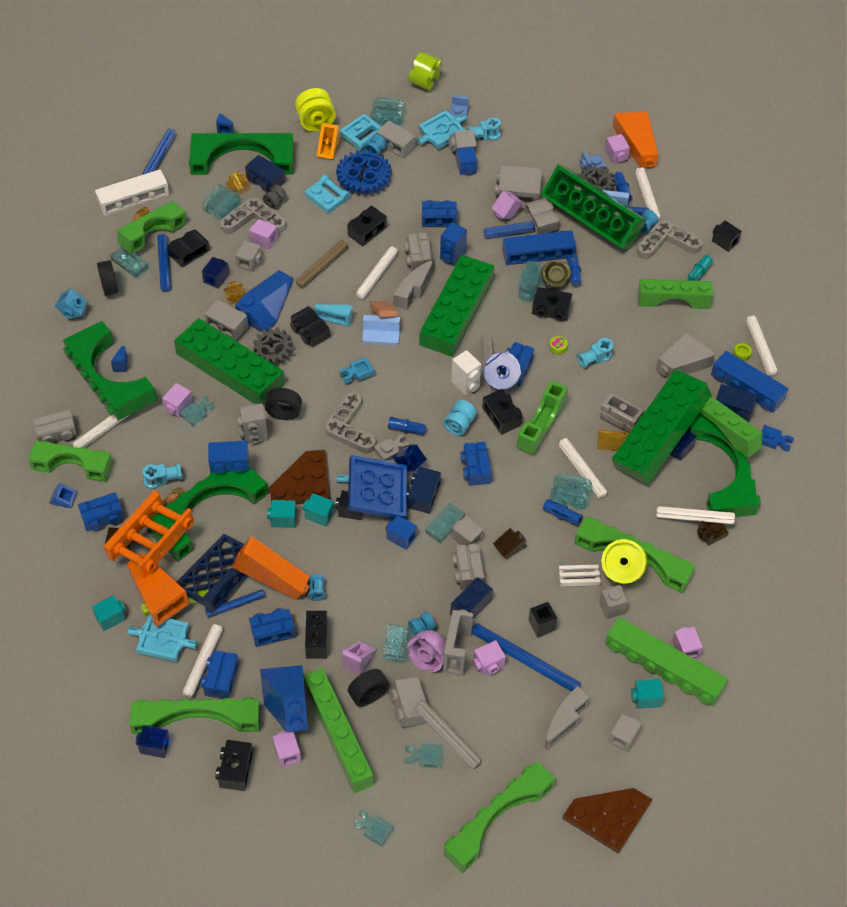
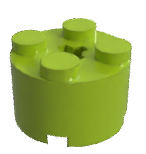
(425, 70)

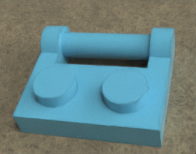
(357, 129)
(323, 197)

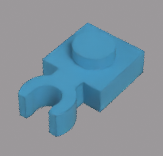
(359, 369)

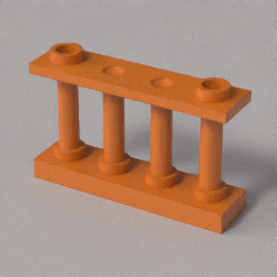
(136, 522)

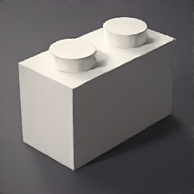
(466, 373)

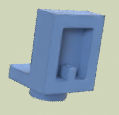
(459, 105)
(591, 161)

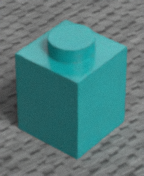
(319, 509)
(282, 513)
(109, 612)
(647, 693)

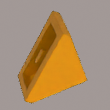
(328, 141)

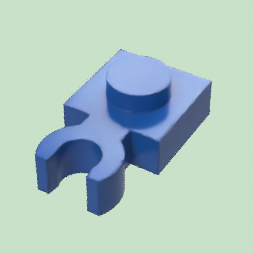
(772, 437)

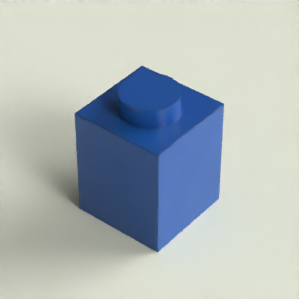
(466, 160)
(401, 532)

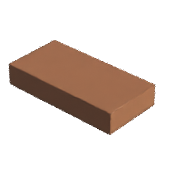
(383, 308)

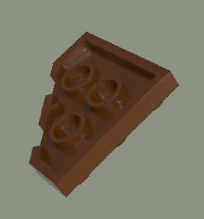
(303, 479)
(608, 816)

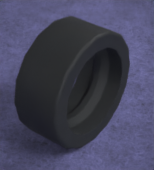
(107, 277)
(282, 411)
(368, 687)

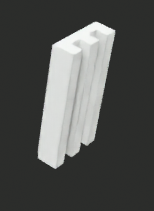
(578, 573)

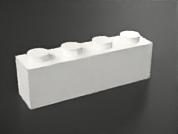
(132, 192)

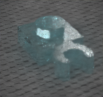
(197, 412)
(428, 755)
(375, 829)

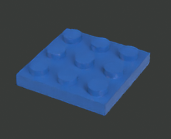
(377, 487)

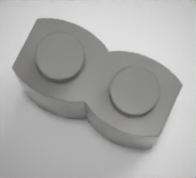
(542, 215)

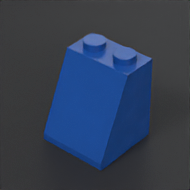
(285, 696)

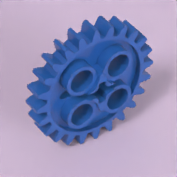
(352, 169)

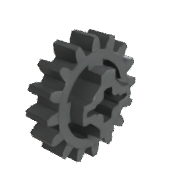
(599, 177)
(275, 347)

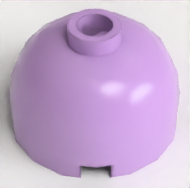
(427, 650)

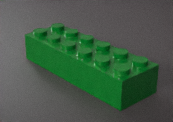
(593, 207)
(456, 305)
(228, 361)
(661, 426)

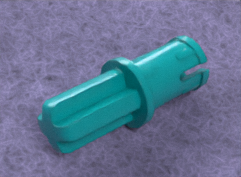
(700, 268)

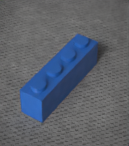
(538, 247)
(743, 376)

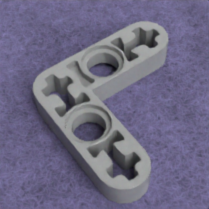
(251, 212)
(668, 234)
(343, 425)

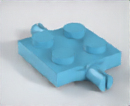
(440, 128)
(162, 641)

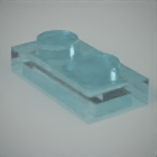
(130, 262)
(443, 523)

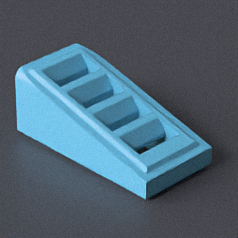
(335, 313)

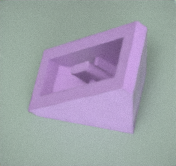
(357, 657)

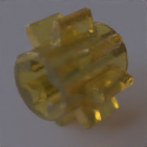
(237, 181)
(234, 291)

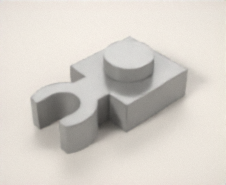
(389, 448)

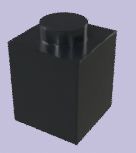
(726, 235)
(342, 506)
(542, 619)

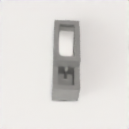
(413, 285)
(566, 716)

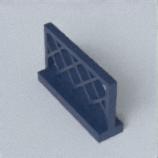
(229, 579)

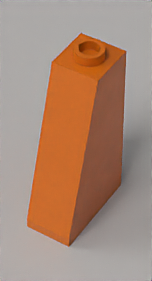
(638, 135)
(271, 569)
(159, 593)

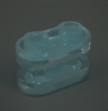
(387, 110)
(221, 201)
(529, 281)
(571, 490)

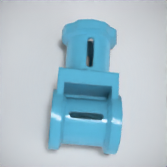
(486, 130)
(598, 353)
(160, 475)

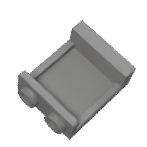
(519, 181)
(454, 658)

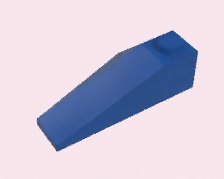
(265, 301)

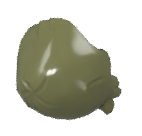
(555, 274)

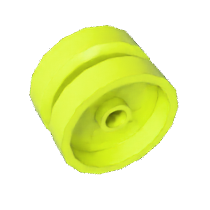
(314, 108)
(614, 555)

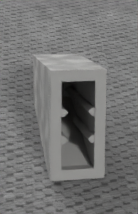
(685, 356)

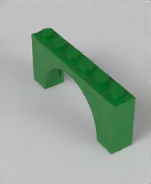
(209, 146)
(119, 397)
(242, 484)
(740, 494)

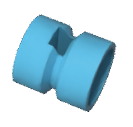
(460, 417)

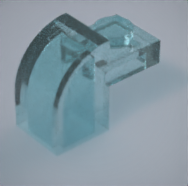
(395, 642)

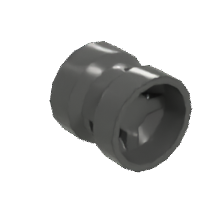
(276, 195)

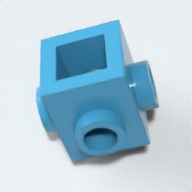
(71, 304)

